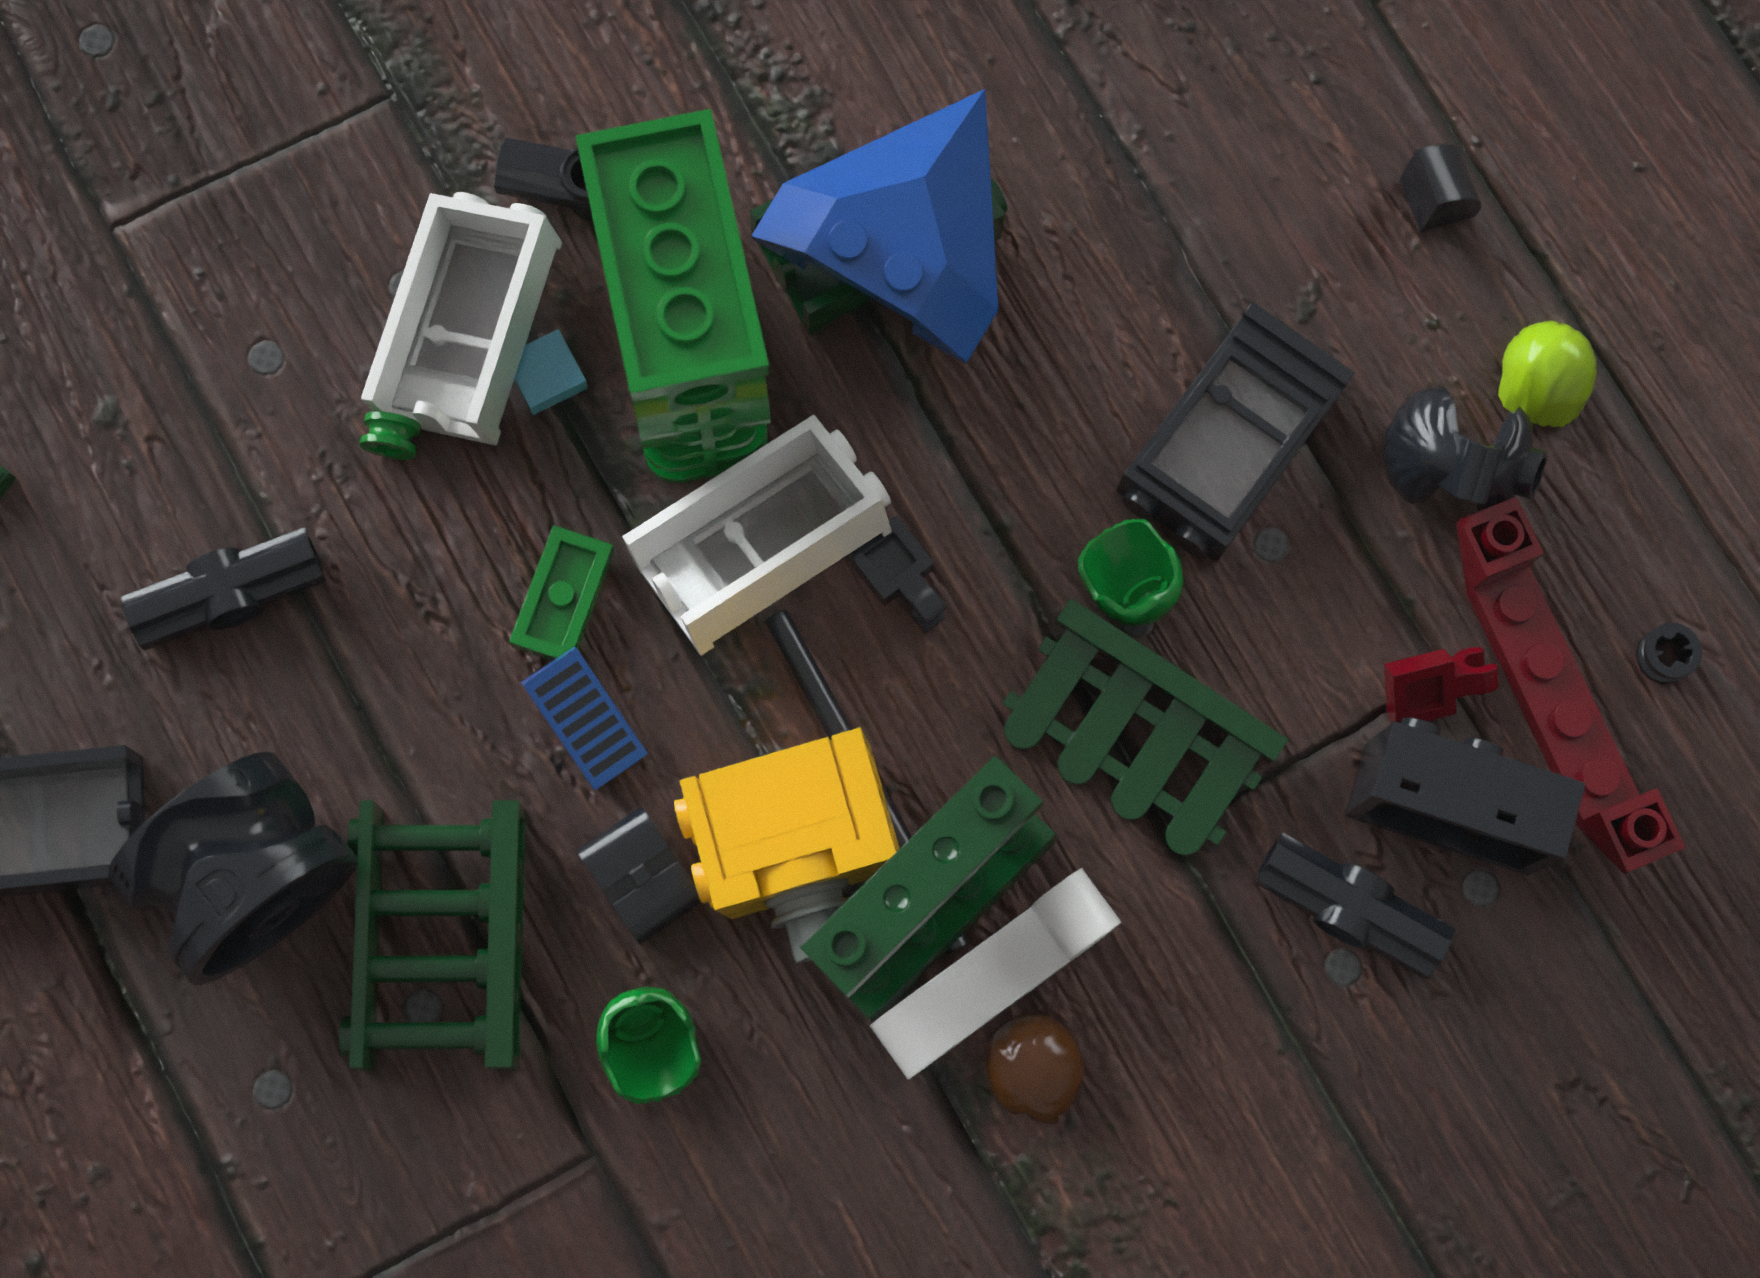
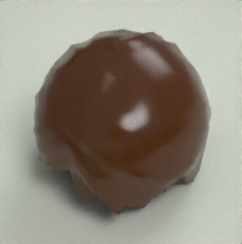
(1034, 1067)

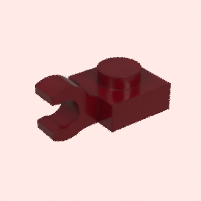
(1430, 682)

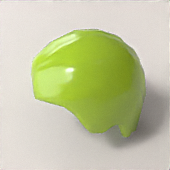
(1548, 373)

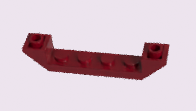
(1551, 691)

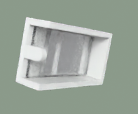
(462, 315)
(759, 531)

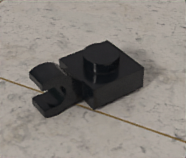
(896, 568)

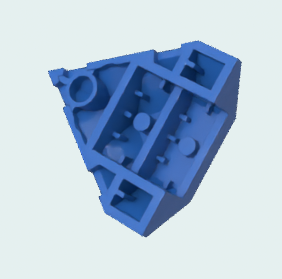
(903, 224)

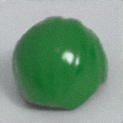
(1131, 573)
(647, 1045)

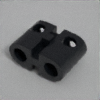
(640, 875)

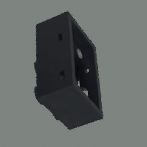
(1465, 786)

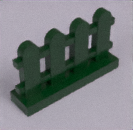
(1173, 733)

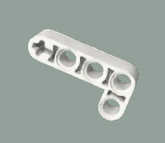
(996, 974)

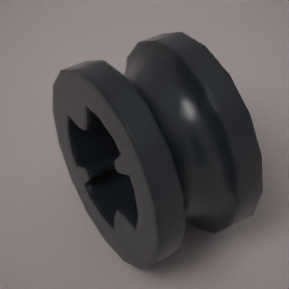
(1688, 646)

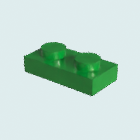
(561, 594)

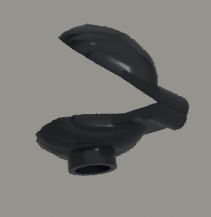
(1430, 453)

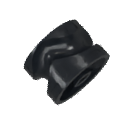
(233, 865)

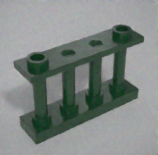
(932, 890)
(492, 969)

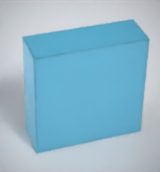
(548, 373)

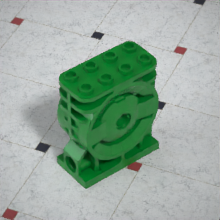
(679, 293)

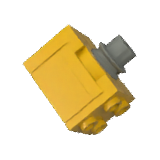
(789, 832)

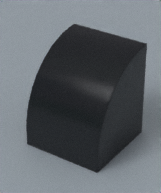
(1439, 187)

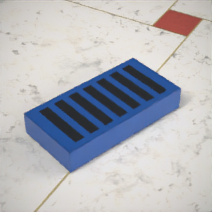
(584, 718)

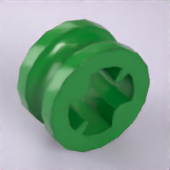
(390, 435)

